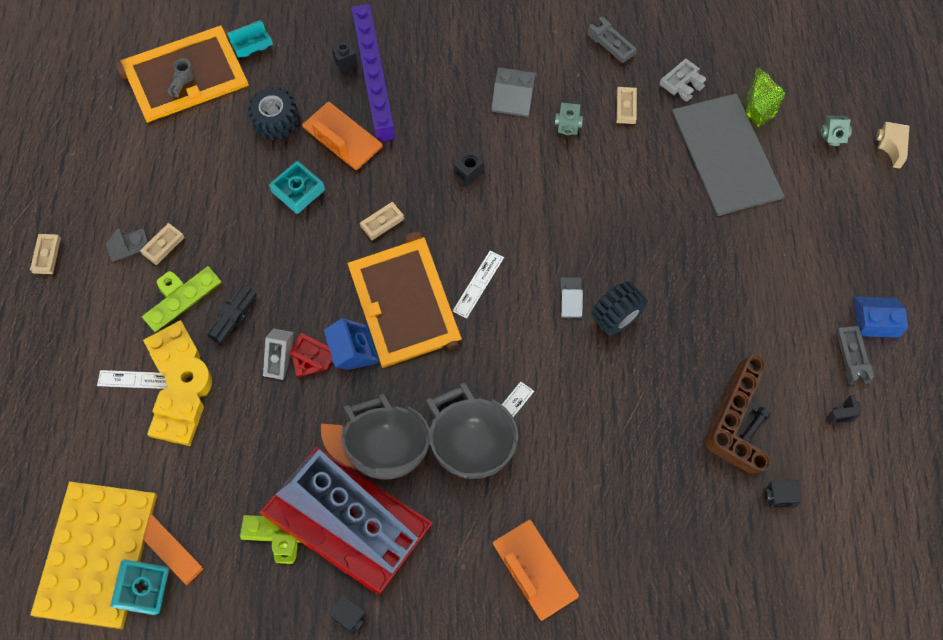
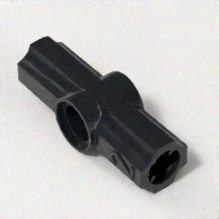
(231, 314)

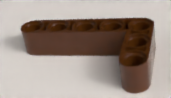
(735, 415)

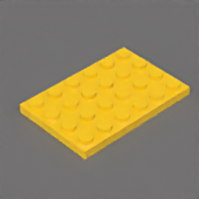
(90, 540)

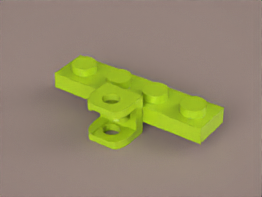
(179, 296)
(264, 530)

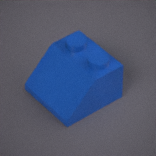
(880, 316)
(351, 344)

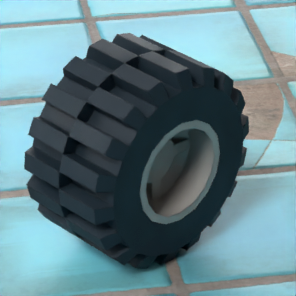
(273, 113)
(619, 308)

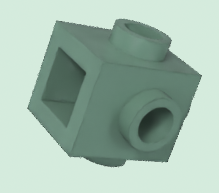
(569, 119)
(836, 130)

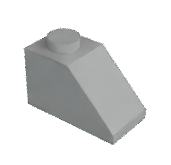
(277, 353)

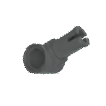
(182, 75)

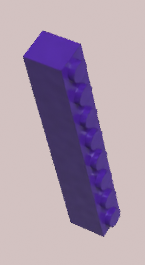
(373, 73)

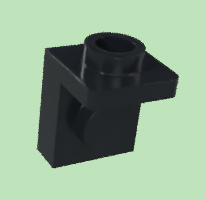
(846, 413)

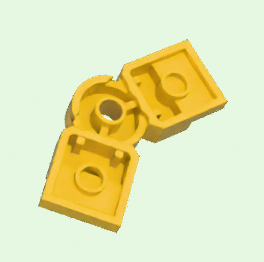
(178, 405)

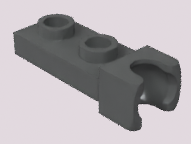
(611, 40)
(854, 355)

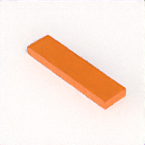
(171, 551)

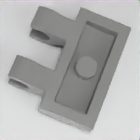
(682, 74)

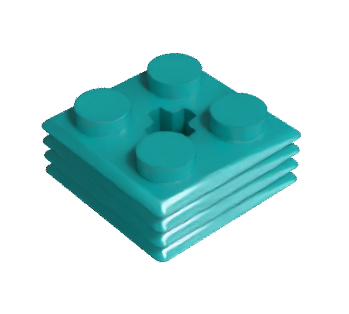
(307, 187)
(152, 578)

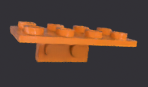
(342, 135)
(535, 570)

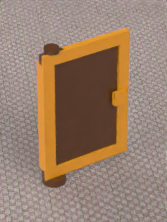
(213, 66)
(404, 302)

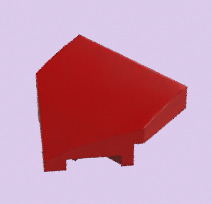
(310, 356)

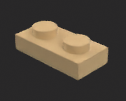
(626, 105)
(382, 221)
(162, 244)
(45, 254)

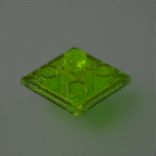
(763, 98)

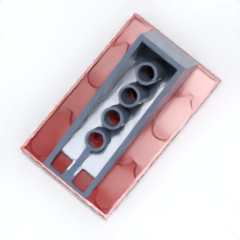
(364, 525)

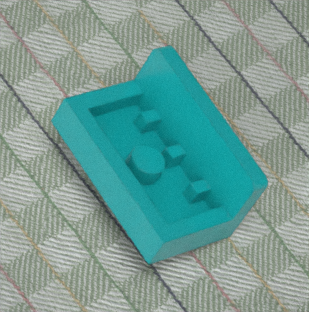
(249, 39)

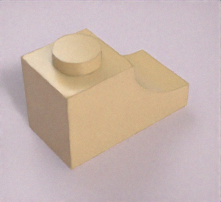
(894, 140)

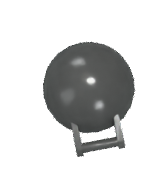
(471, 435)
(384, 439)

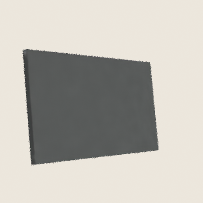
(727, 154)

